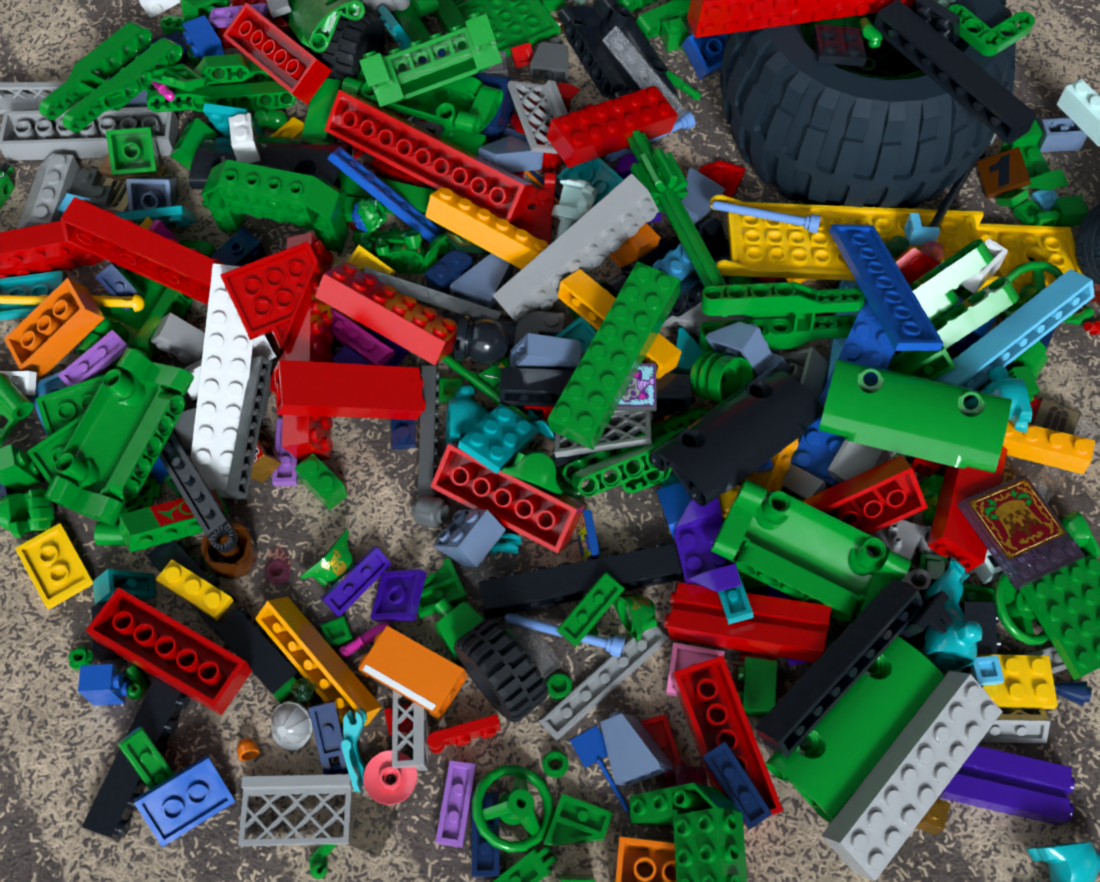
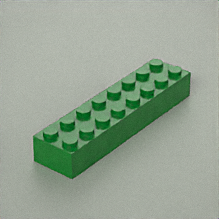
(614, 355)

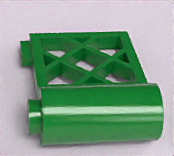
(13, 405)
(109, 535)

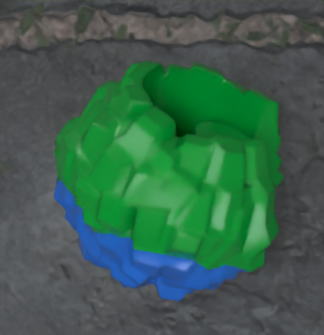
(368, 214)

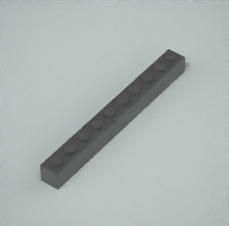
(435, 297)
(248, 428)
(428, 430)

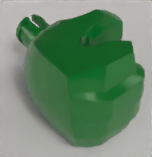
(26, 512)

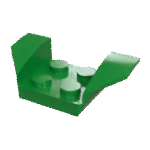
(1036, 166)

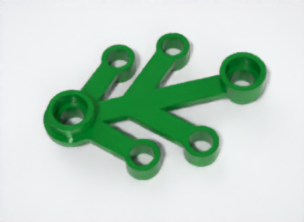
(410, 237)

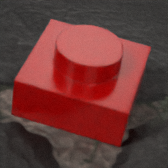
(521, 55)
(405, 726)

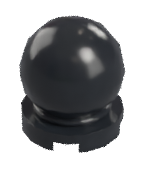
(481, 340)

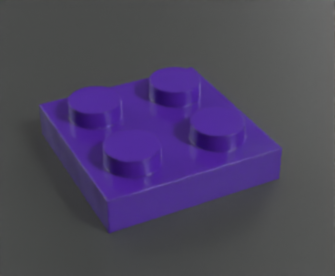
(398, 595)

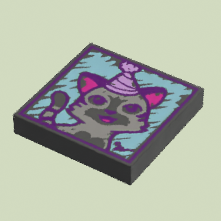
(641, 391)

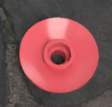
(376, 775)

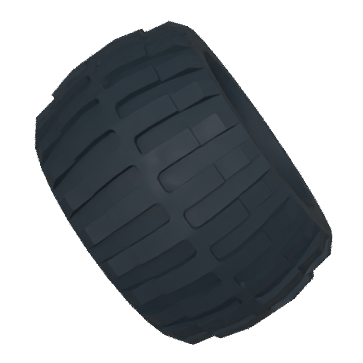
(853, 131)

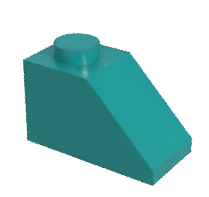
(689, 354)
(135, 583)

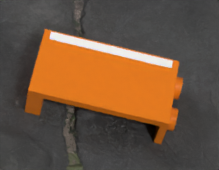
(413, 671)

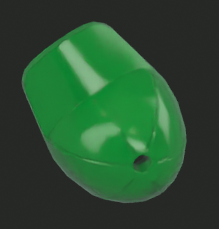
(437, 249)
(1080, 532)

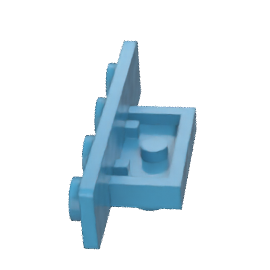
(675, 263)

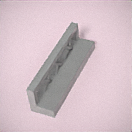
(23, 101)
(1019, 727)
(419, 733)

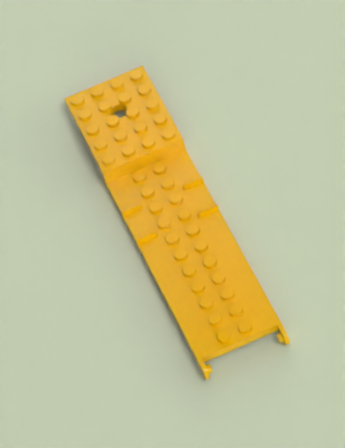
(790, 251)

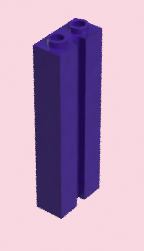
(1013, 786)

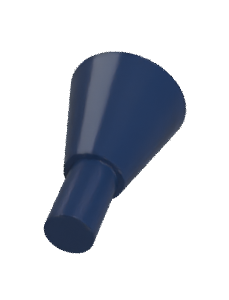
(1074, 691)

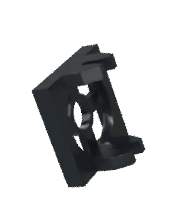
(932, 615)

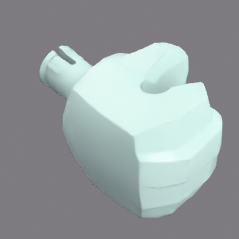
(574, 203)

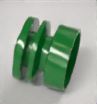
(719, 375)

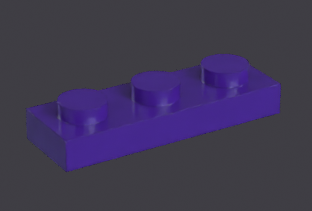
(356, 581)

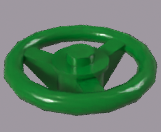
(1037, 282)
(1015, 612)
(513, 808)

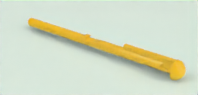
(135, 302)

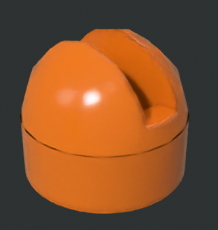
(245, 746)

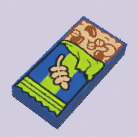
(587, 536)

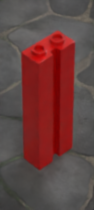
(348, 390)
(950, 529)
(778, 627)

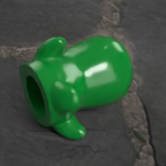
(271, 119)

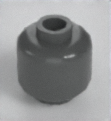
(430, 511)

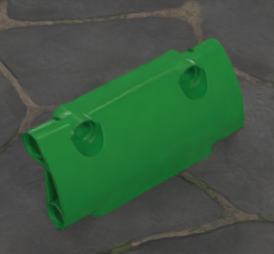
(316, 19)
(458, 105)
(139, 327)
(916, 416)
(119, 437)
(806, 551)
(858, 729)

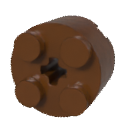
(237, 561)

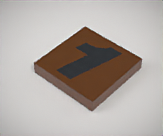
(1003, 172)

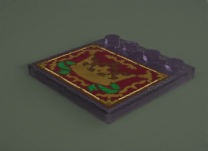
(1020, 531)

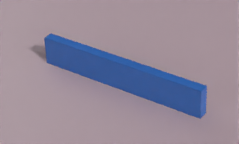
(384, 194)

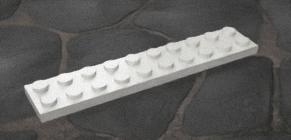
(221, 386)

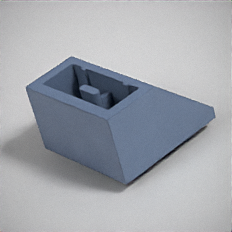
(1059, 134)
(470, 536)

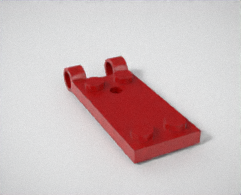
(539, 220)

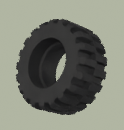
(351, 42)
(501, 670)

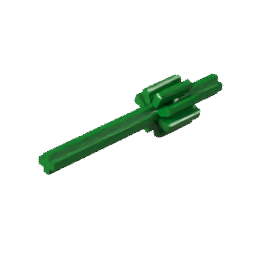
(667, 185)

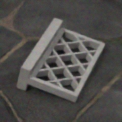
(549, 99)
(621, 420)
(295, 786)

